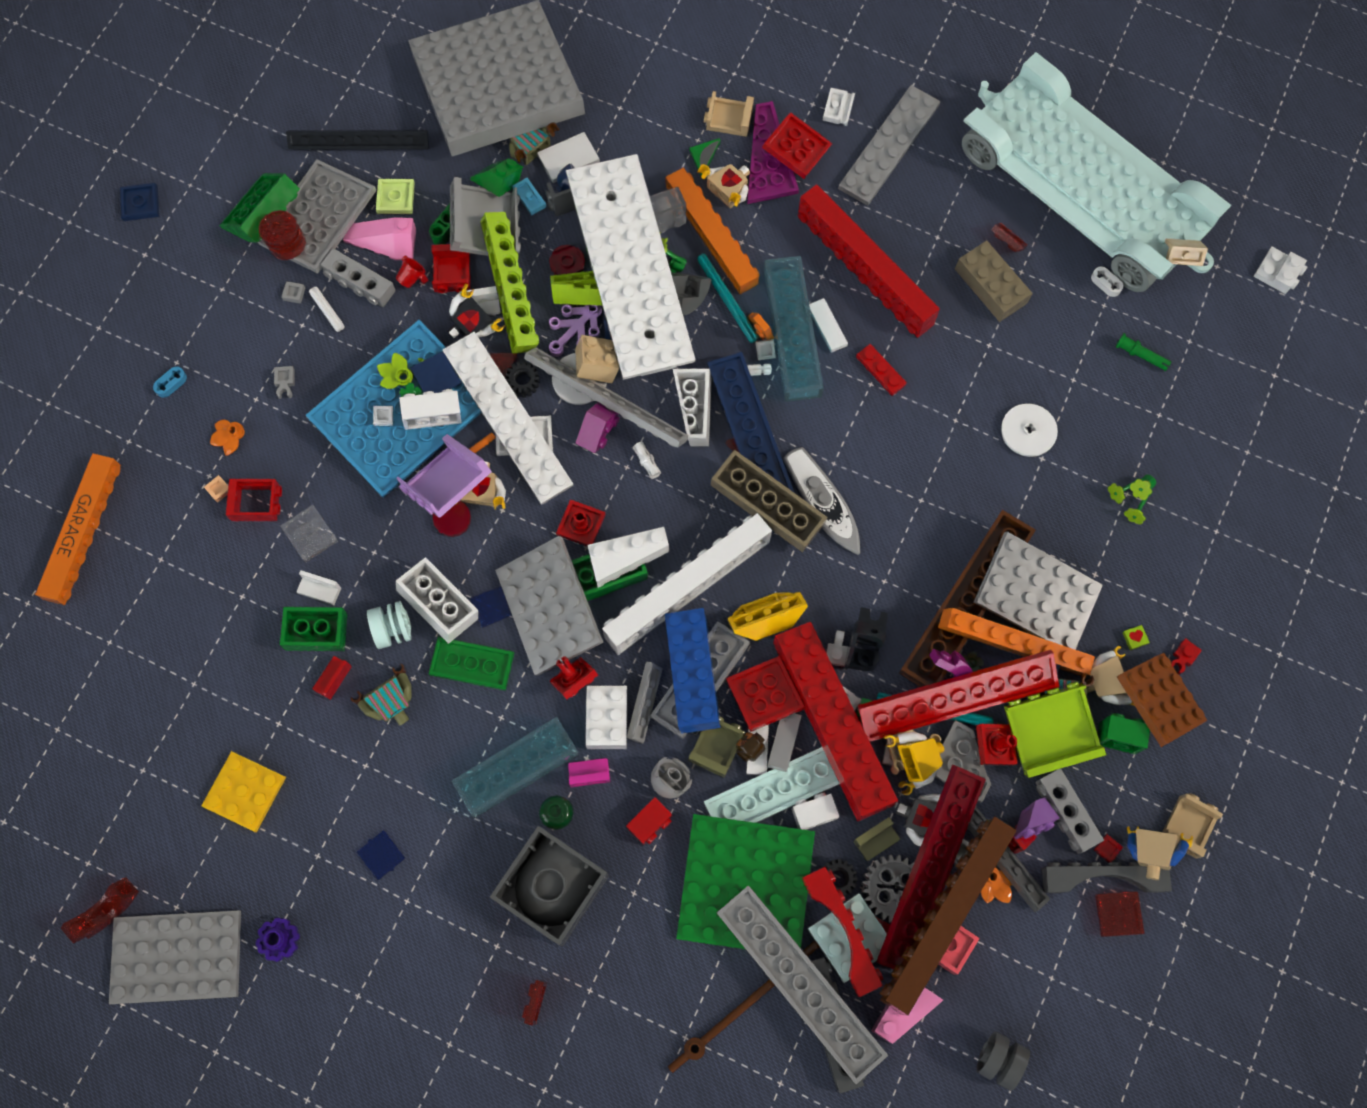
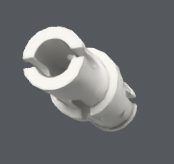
(646, 460)

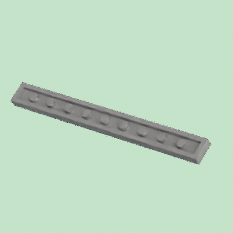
(607, 398)

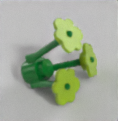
(1141, 488)

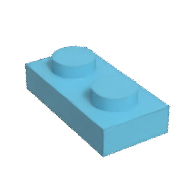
(529, 196)

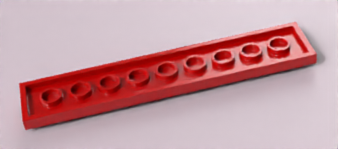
(959, 695)

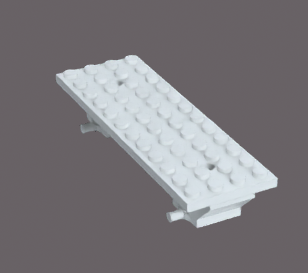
(630, 267)

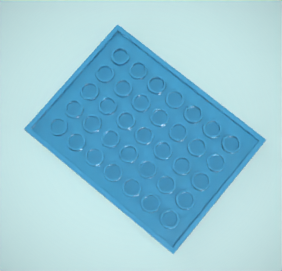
(386, 451)

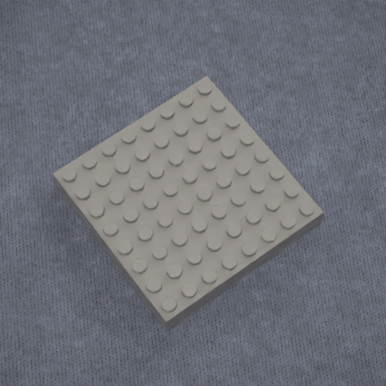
(496, 77)

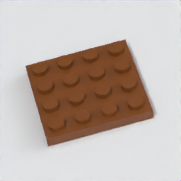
(1162, 699)

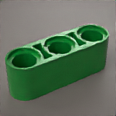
(441, 227)

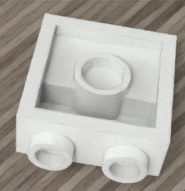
(1281, 270)

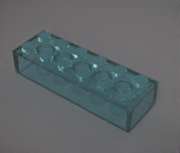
(515, 767)

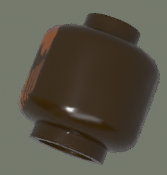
(750, 746)

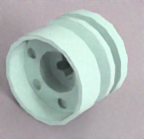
(387, 625)

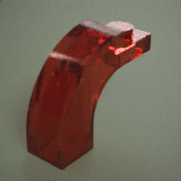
(99, 916)

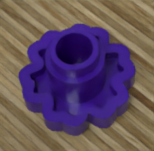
(277, 939)

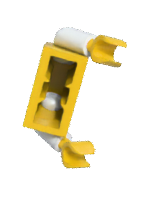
(919, 757)

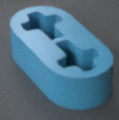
(170, 382)

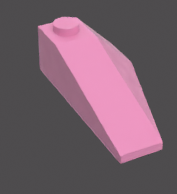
(388, 237)

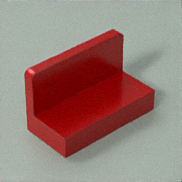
(332, 677)

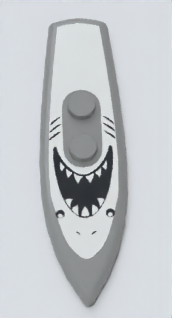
(823, 495)

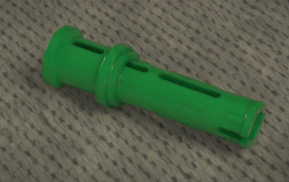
(1135, 348)

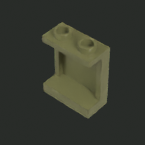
(717, 748)

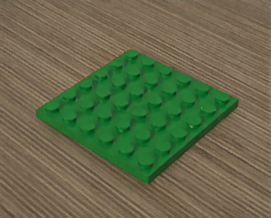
(736, 854)

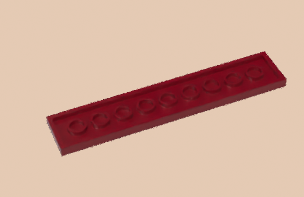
(932, 862)

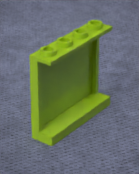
(1053, 730)

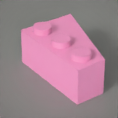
(893, 1025)

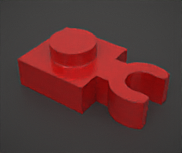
(1185, 654)

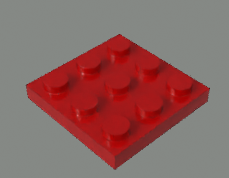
(797, 145)
(765, 693)

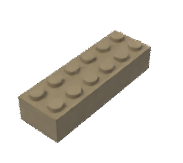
(776, 504)

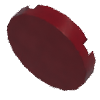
(567, 260)
(454, 521)

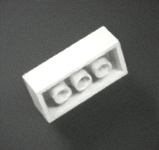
(424, 585)

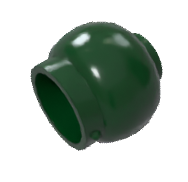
(556, 812)

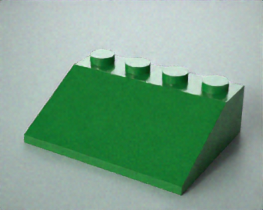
(267, 194)

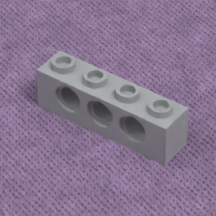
(336, 261)
(1079, 816)

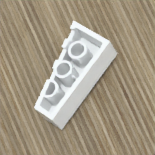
(695, 403)

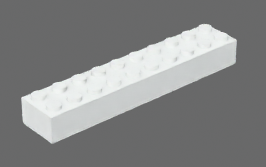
(687, 583)

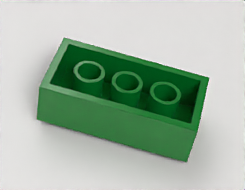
(588, 582)

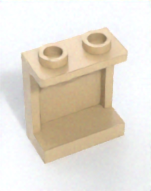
(729, 115)
(1194, 820)

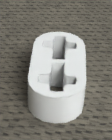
(1107, 281)

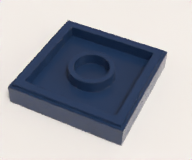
(139, 202)
(435, 374)

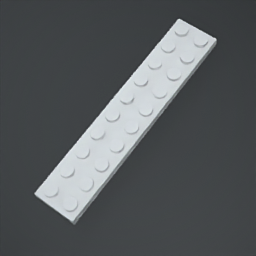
(508, 418)

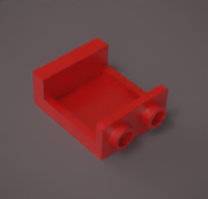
(450, 269)

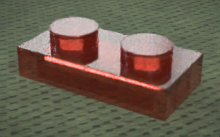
(1014, 242)

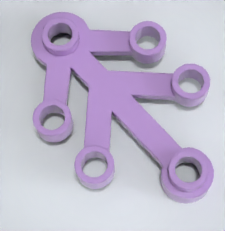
(575, 325)

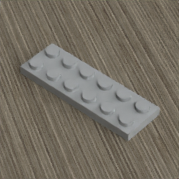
(725, 652)

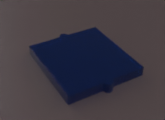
(491, 606)
(381, 855)

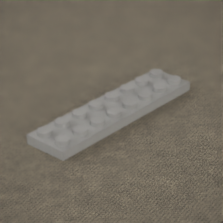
(889, 145)

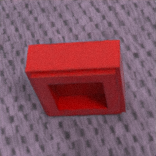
(1108, 848)

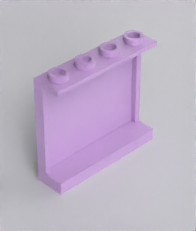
(446, 478)

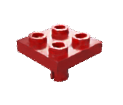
(580, 523)
(572, 676)
(996, 744)

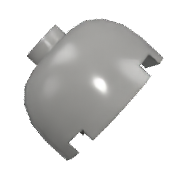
(670, 778)

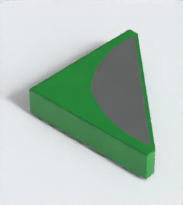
(704, 153)

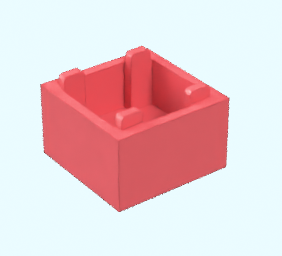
(958, 951)

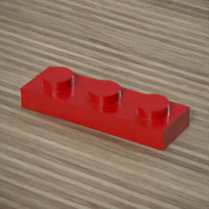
(881, 369)

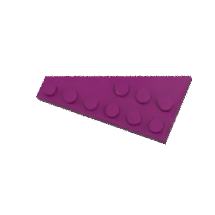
(768, 175)

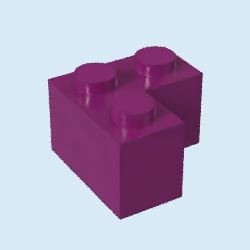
(595, 426)

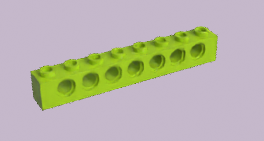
(494, 242)

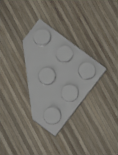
(962, 751)

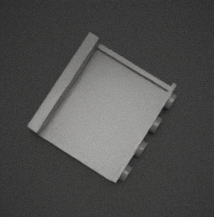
(467, 210)

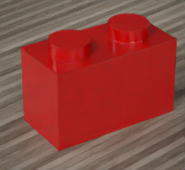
(649, 821)

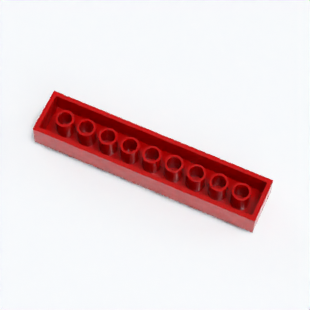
(867, 261)
(835, 722)

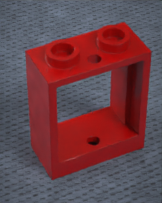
(234, 499)

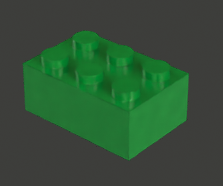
(313, 629)

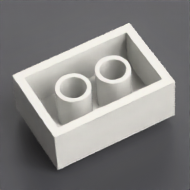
(430, 409)
(606, 717)

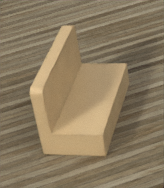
(1186, 252)

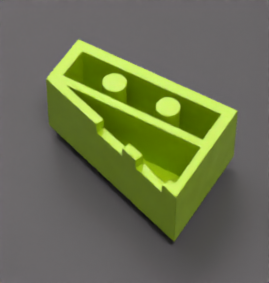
(575, 289)

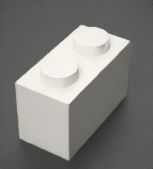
(815, 812)

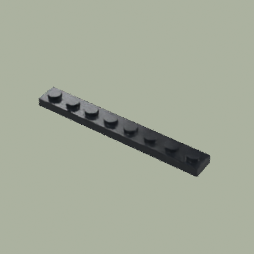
(357, 139)

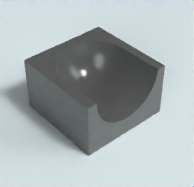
(550, 886)

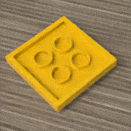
(243, 791)

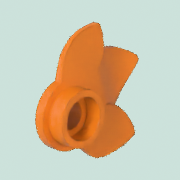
(225, 437)
(997, 888)

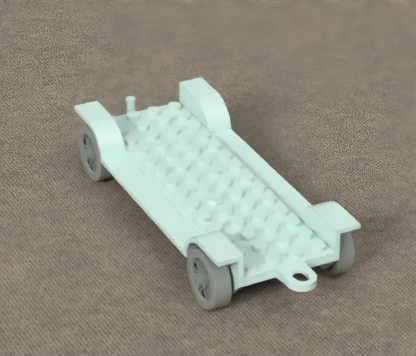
(1089, 173)

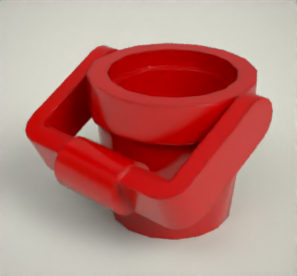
(410, 272)

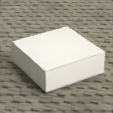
(383, 415)

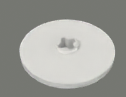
(568, 392)
(1016, 434)

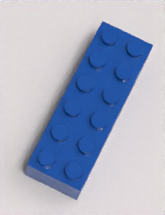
(692, 671)

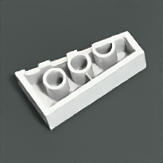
(626, 553)

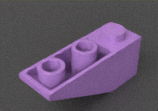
(1036, 819)

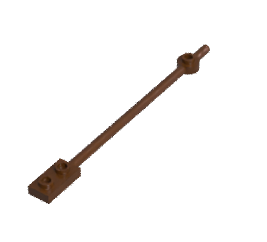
(678, 1062)

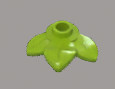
(392, 371)

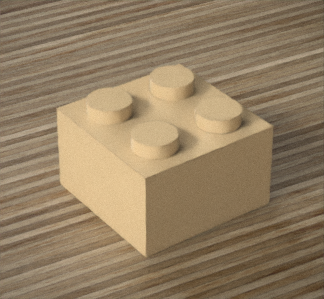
(596, 359)

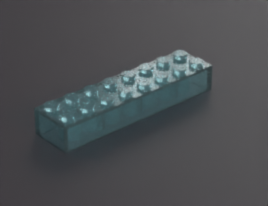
(793, 329)

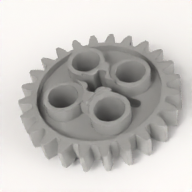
(895, 869)

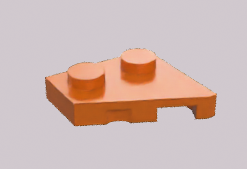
(762, 328)

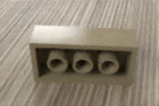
(993, 281)

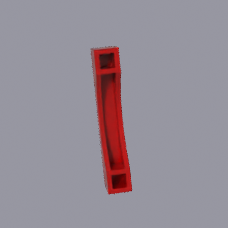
(862, 972)

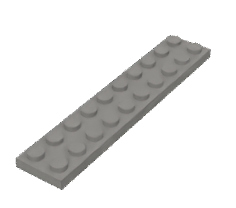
(802, 985)

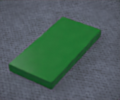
(471, 663)

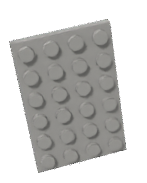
(326, 210)
(1037, 592)
(548, 605)
(175, 957)

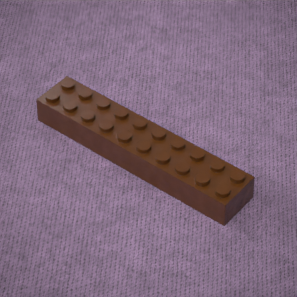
(919, 665)
(947, 916)

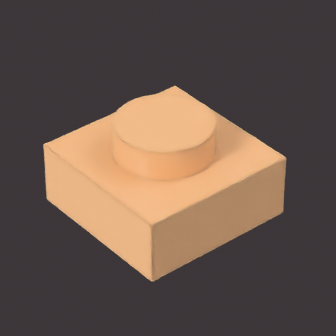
(217, 488)

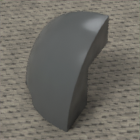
(690, 290)

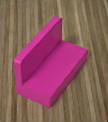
(588, 772)

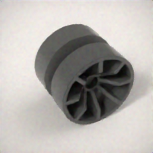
(1003, 1061)

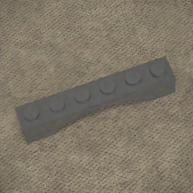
(1063, 879)

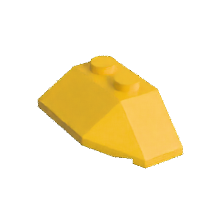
(768, 615)

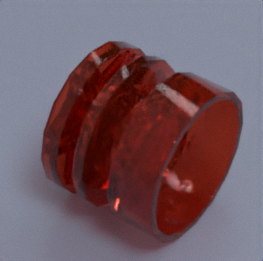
(282, 235)

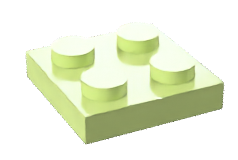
(395, 196)

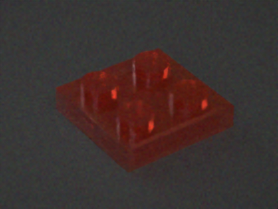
(1119, 914)
(532, 1010)

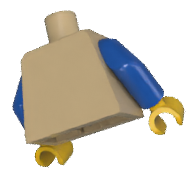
(1157, 849)

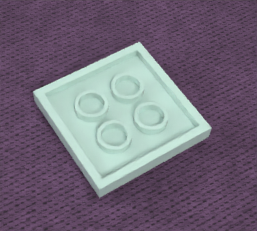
(834, 941)

